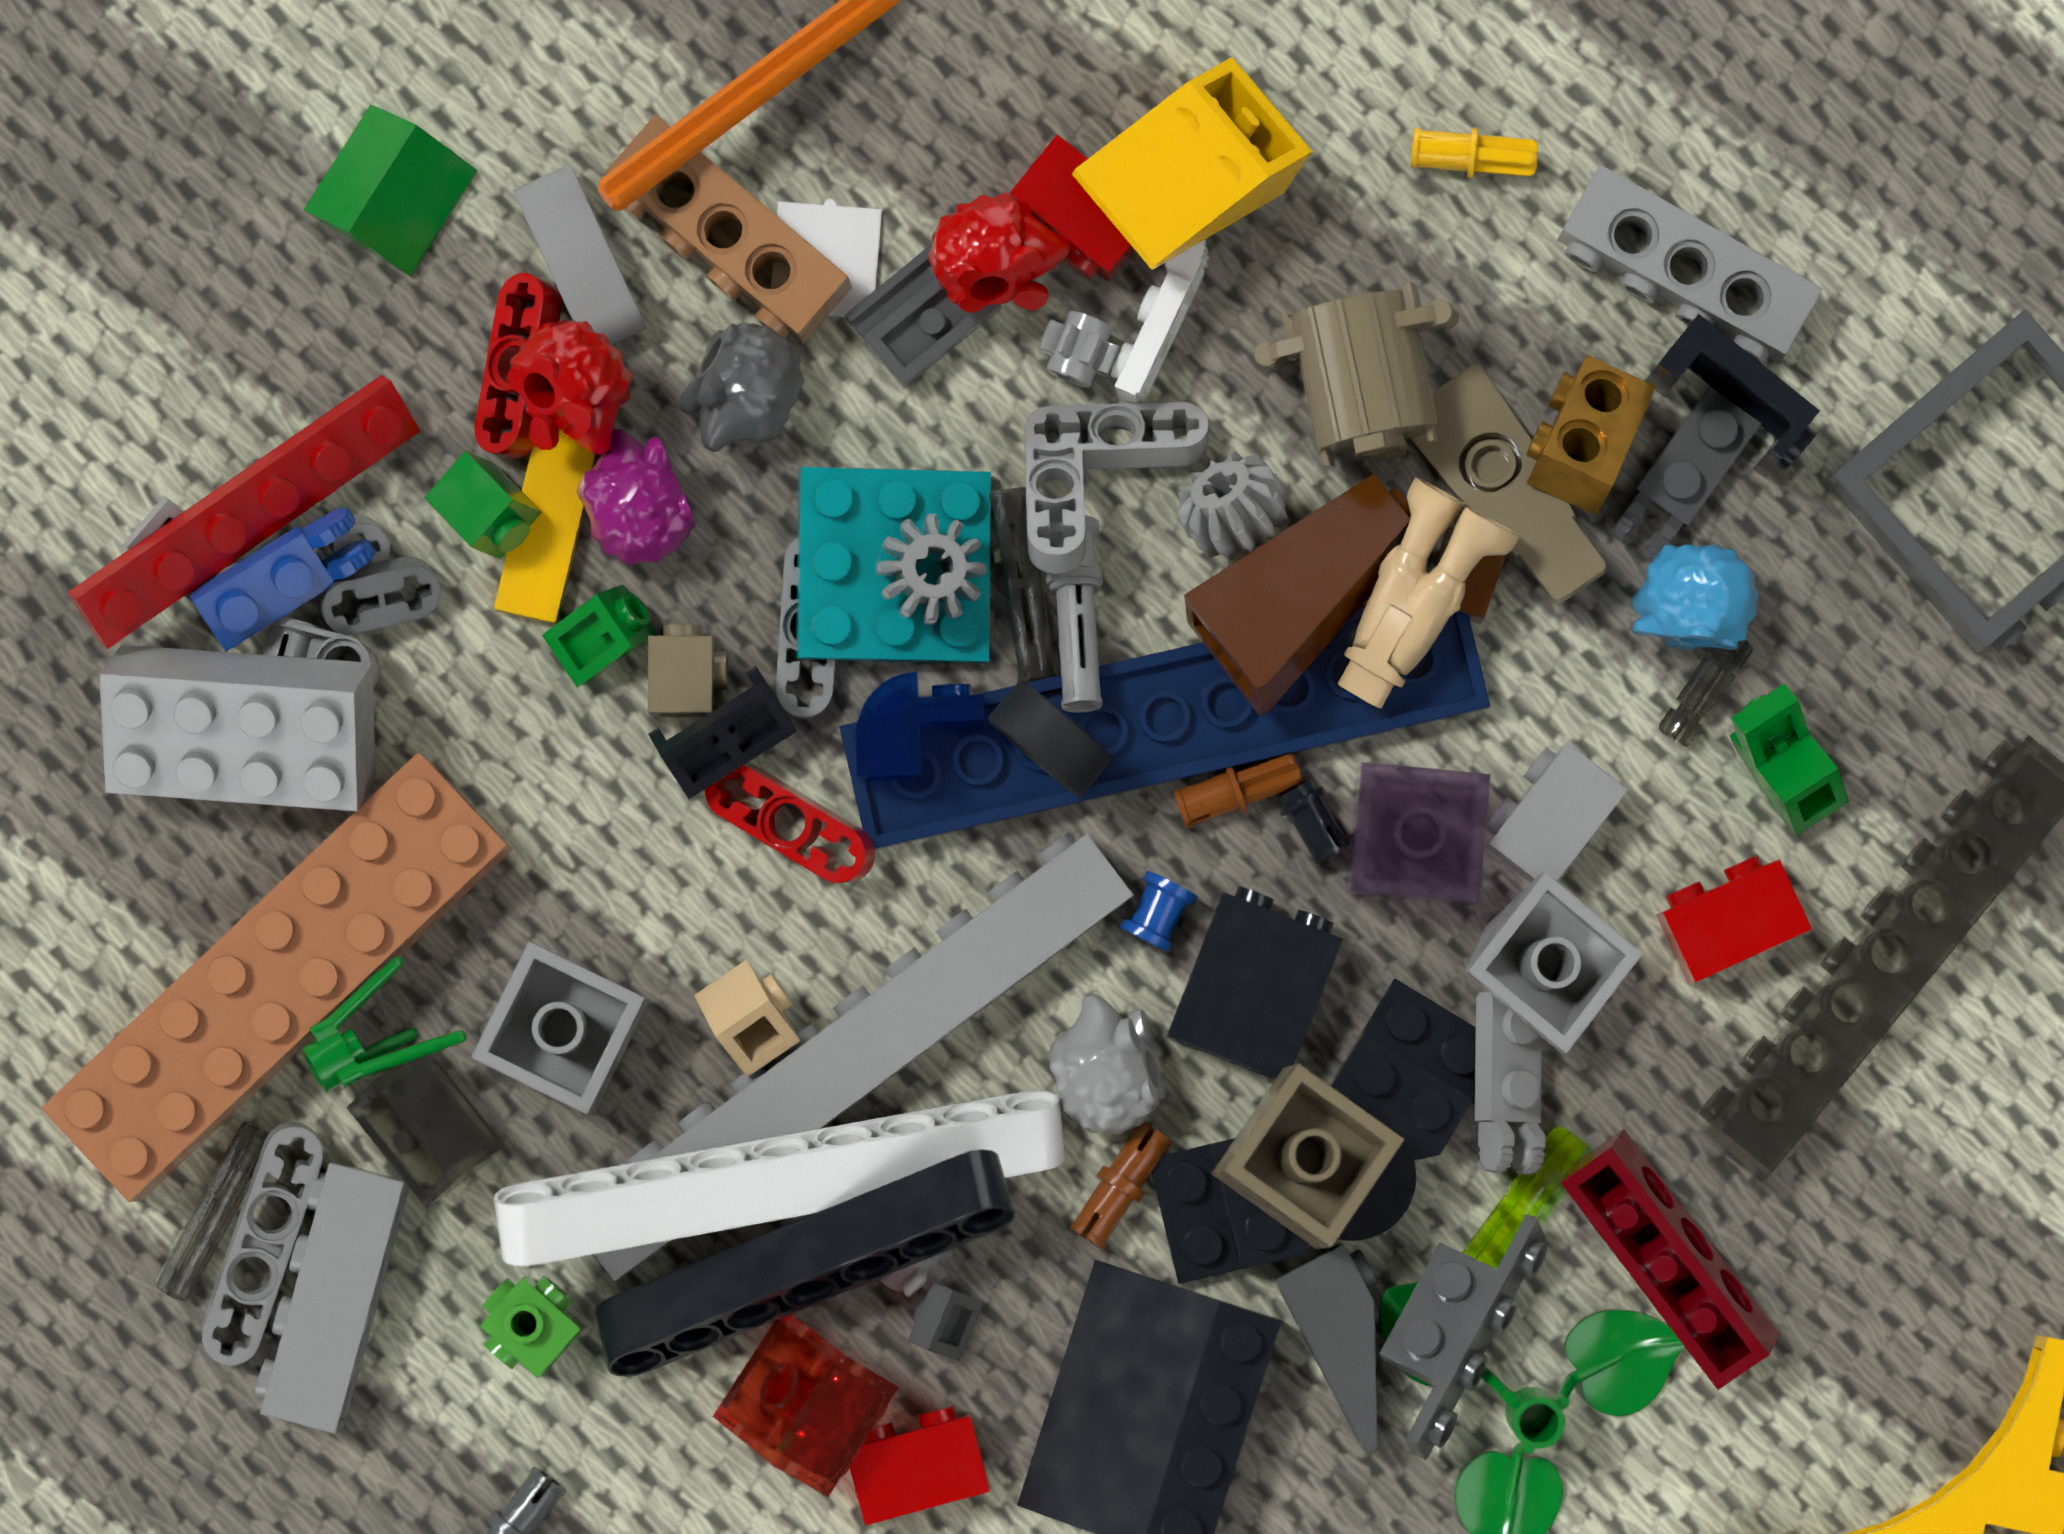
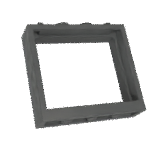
(1852, 490)

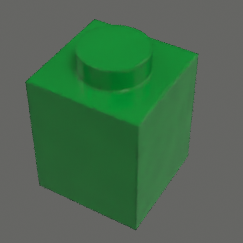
(483, 505)

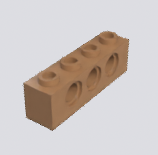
(813, 282)

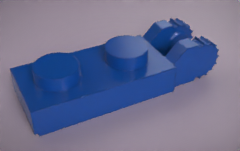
(279, 578)

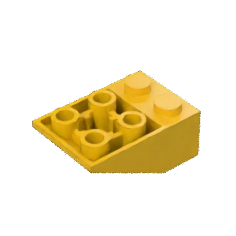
(1194, 164)

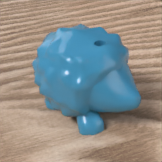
(1696, 598)

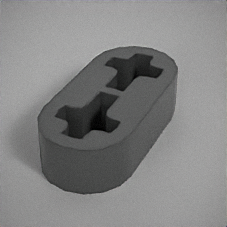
(382, 609)

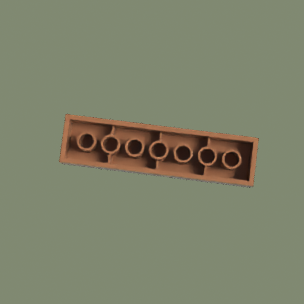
(274, 977)

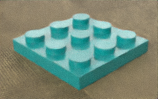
(840, 541)

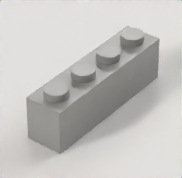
(333, 1298)

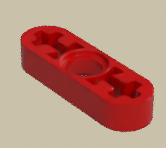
(504, 344)
(837, 829)

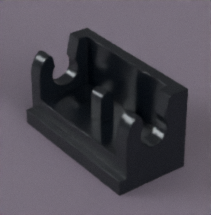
(725, 737)

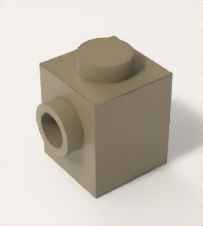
(684, 672)

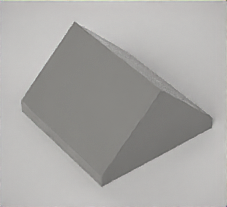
(1551, 961)

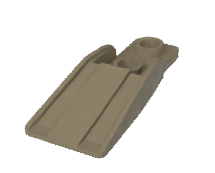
(1488, 470)

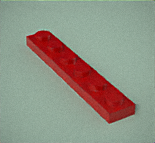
(244, 511)

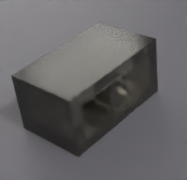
(425, 1127)

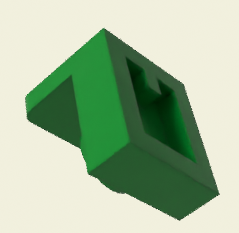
(600, 633)

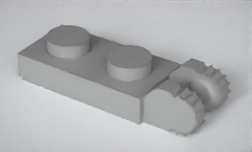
(1507, 1089)

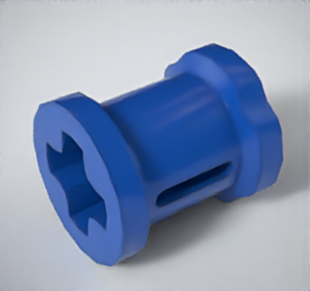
(1158, 911)

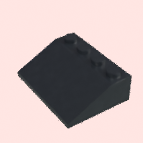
(1148, 1408)

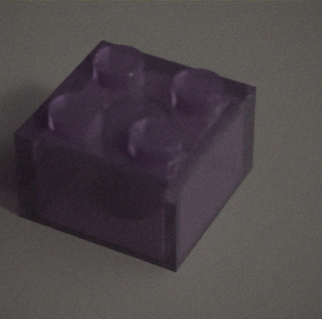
(1418, 834)

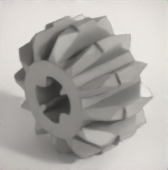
(1232, 505)
(914, 553)

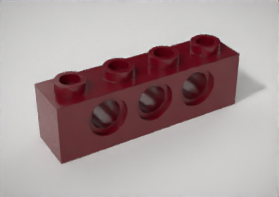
(1670, 1259)

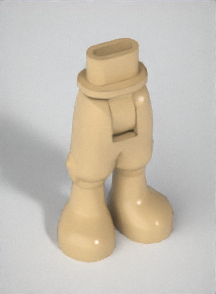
(1414, 605)

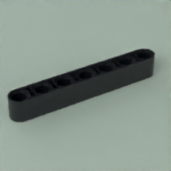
(804, 1263)

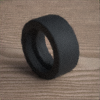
(1050, 738)

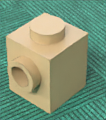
(748, 1016)

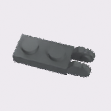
(1689, 468)

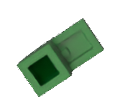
(1787, 760)

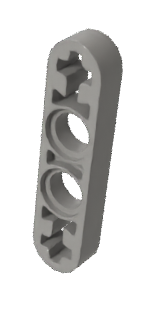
(255, 1241)

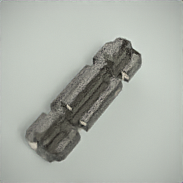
(1703, 693)

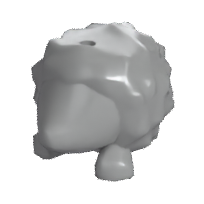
(1106, 1068)

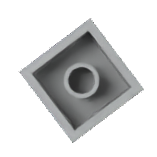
(560, 1028)

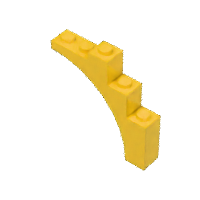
(2010, 1475)

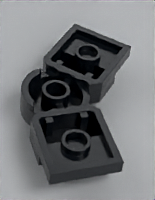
(1404, 1070)

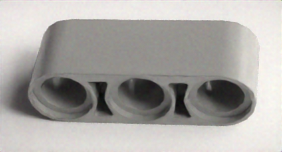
(579, 254)

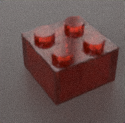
(805, 1403)

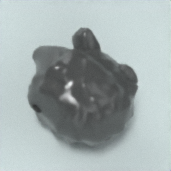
(744, 386)

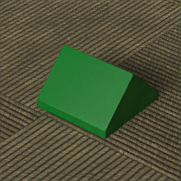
(391, 189)

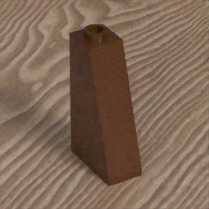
(1297, 591)

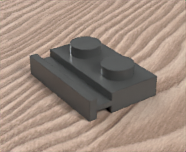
(913, 321)

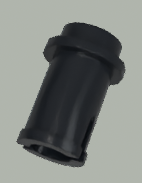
(1313, 820)

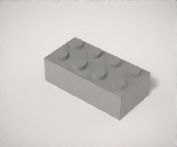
(238, 727)

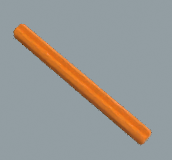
(738, 100)

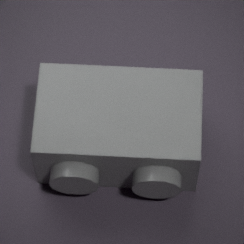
(1555, 815)

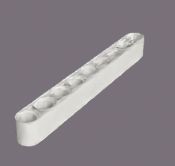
(766, 1177)

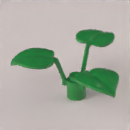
(1620, 1368)

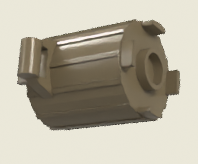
(1364, 370)

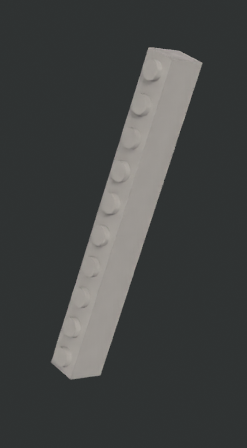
(907, 1014)

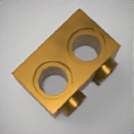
(1592, 435)

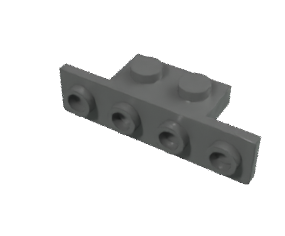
(1452, 1323)

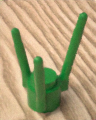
(340, 1057)

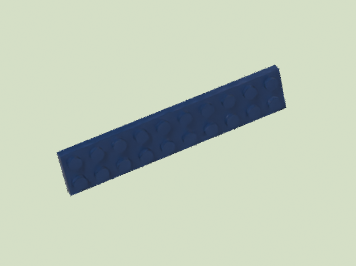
(1160, 724)

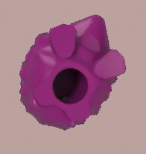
(635, 501)

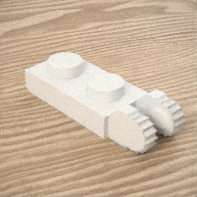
(1162, 316)

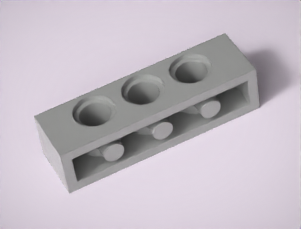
(1780, 294)

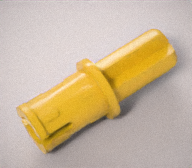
(1474, 153)

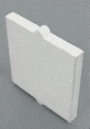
(844, 237)

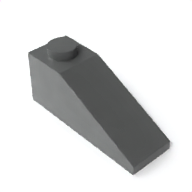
(1338, 1324)

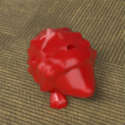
(993, 253)
(570, 385)

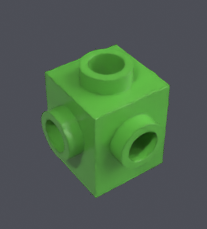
(554, 1328)

